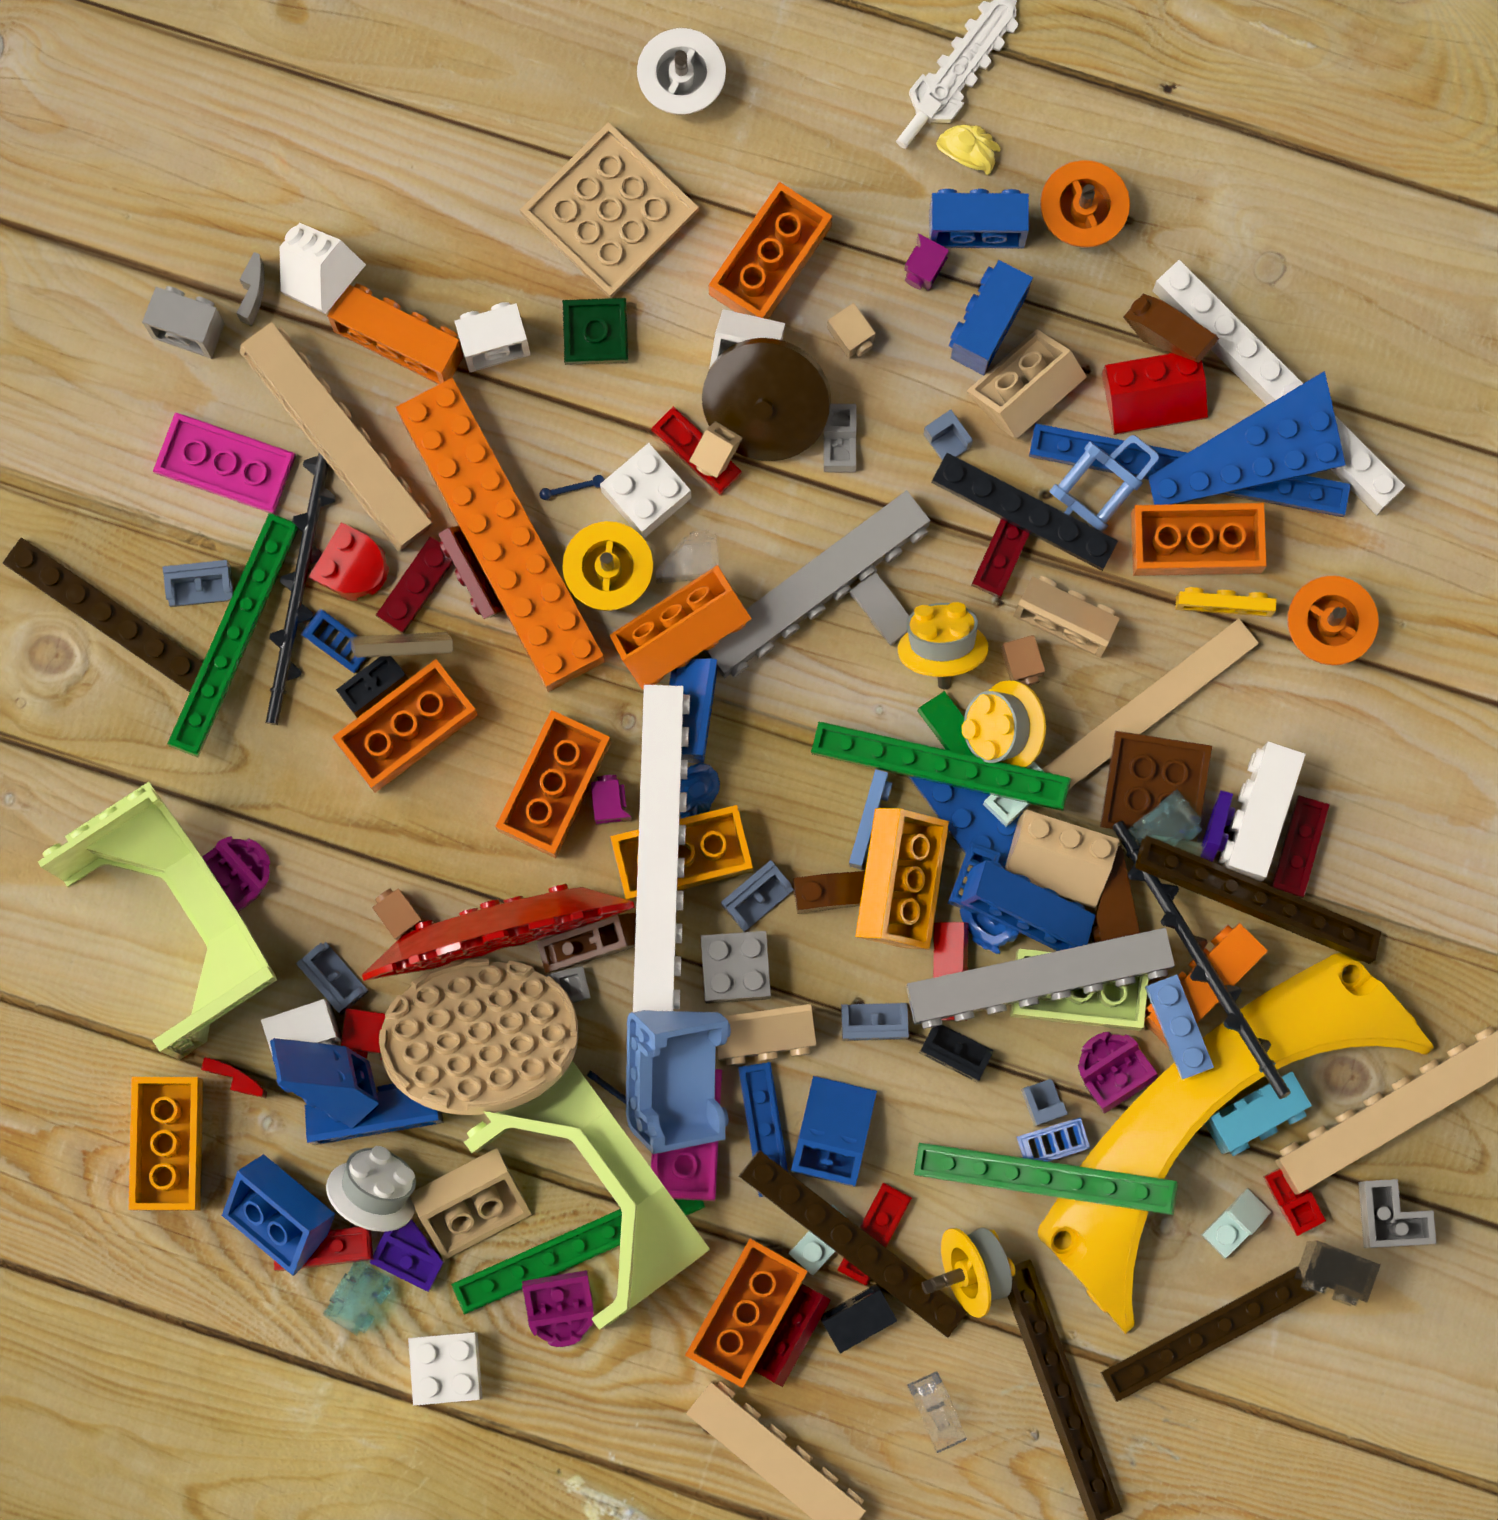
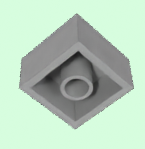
(183, 321)
(735, 967)

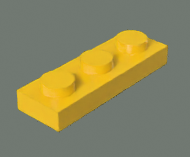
(1225, 602)

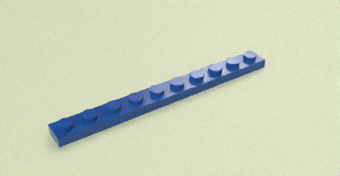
(1300, 492)

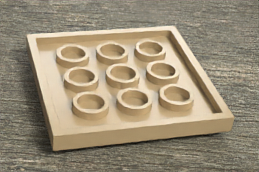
(609, 210)

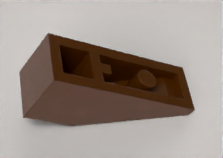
(1169, 329)
(828, 891)
(1115, 907)
(588, 942)

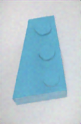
(1257, 1116)

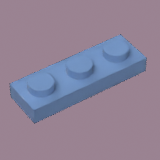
(879, 791)
(1179, 1027)

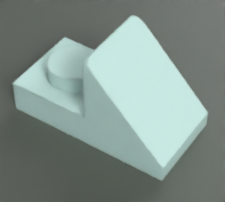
(1236, 1223)

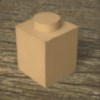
(851, 331)
(715, 450)

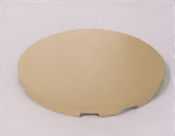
(479, 1036)

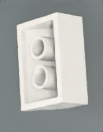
(316, 267)

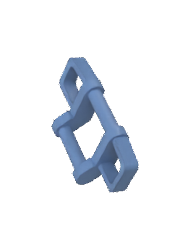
(1130, 482)

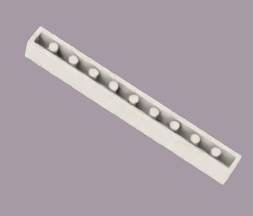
(1271, 378)
(659, 847)

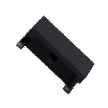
(372, 684)
(956, 1052)
(858, 1318)

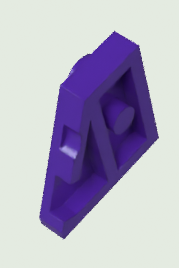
(1221, 816)
(408, 1256)

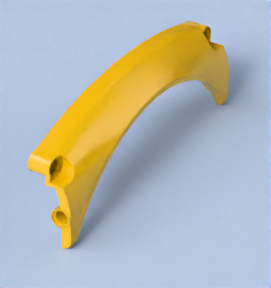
(1300, 1019)

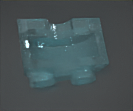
(1168, 821)
(357, 1296)

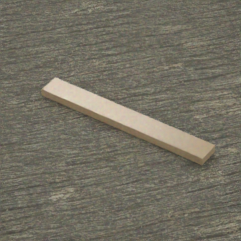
(1155, 701)

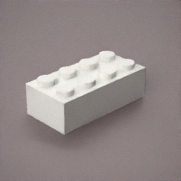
(1263, 810)

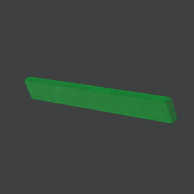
(233, 635)
(941, 766)
(1046, 1178)
(547, 1259)

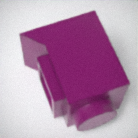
(925, 263)
(609, 800)

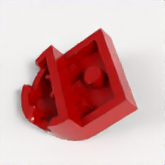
(351, 564)

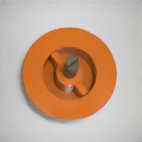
(1085, 203)
(1333, 620)

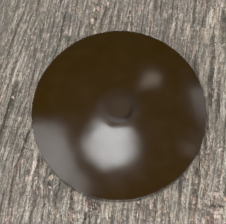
(768, 397)

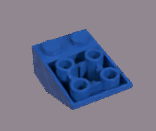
(326, 1078)
(834, 1131)

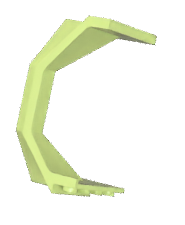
(147, 839)
(654, 1230)

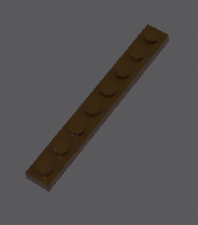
(103, 614)
(1258, 899)
(851, 1243)
(1205, 1335)
(1062, 1394)

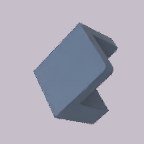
(948, 435)
(1043, 1102)

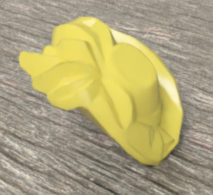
(969, 147)

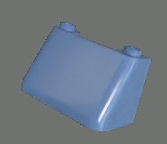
(674, 1078)

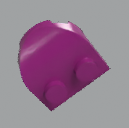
(240, 869)
(1114, 1069)
(559, 1307)

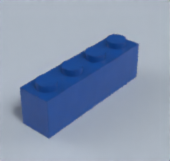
(1026, 907)

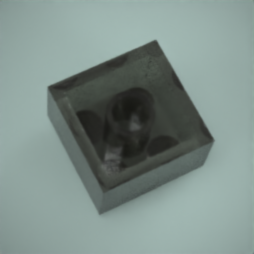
(1338, 1272)

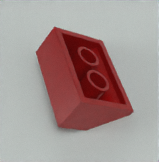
(1154, 392)

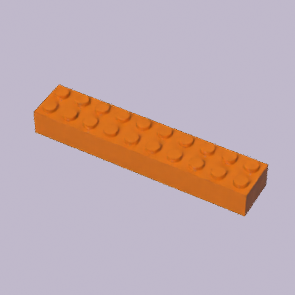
(500, 534)

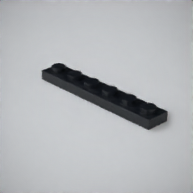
(1024, 511)

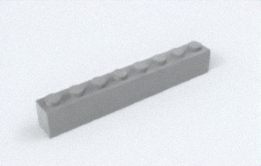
(820, 581)
(1040, 976)

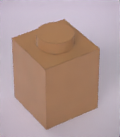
(1023, 660)
(396, 913)

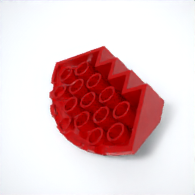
(494, 928)

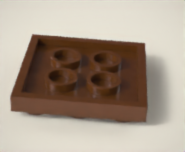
(1148, 771)

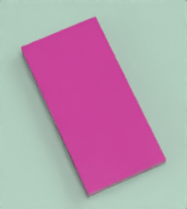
(224, 463)
(691, 1170)

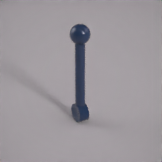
(545, 493)
(606, 1086)

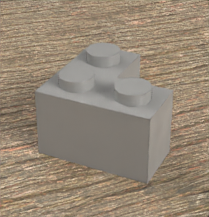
(1385, 1224)

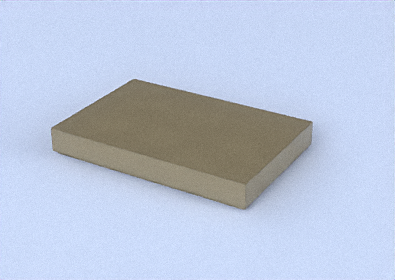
(401, 644)

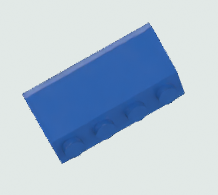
(392, 1114)

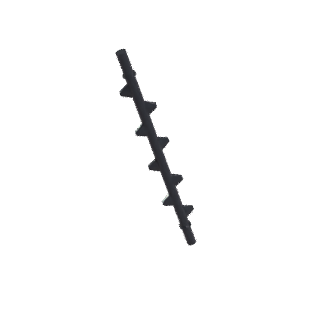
(296, 584)
(1204, 969)

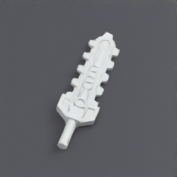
(939, 95)

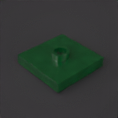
(595, 331)

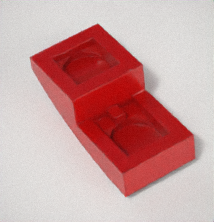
(240, 1083)
(1299, 1209)

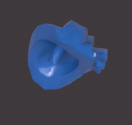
(701, 788)
(988, 932)

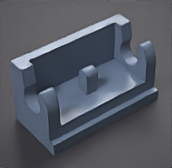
(198, 583)
(757, 896)
(332, 977)
(874, 1021)

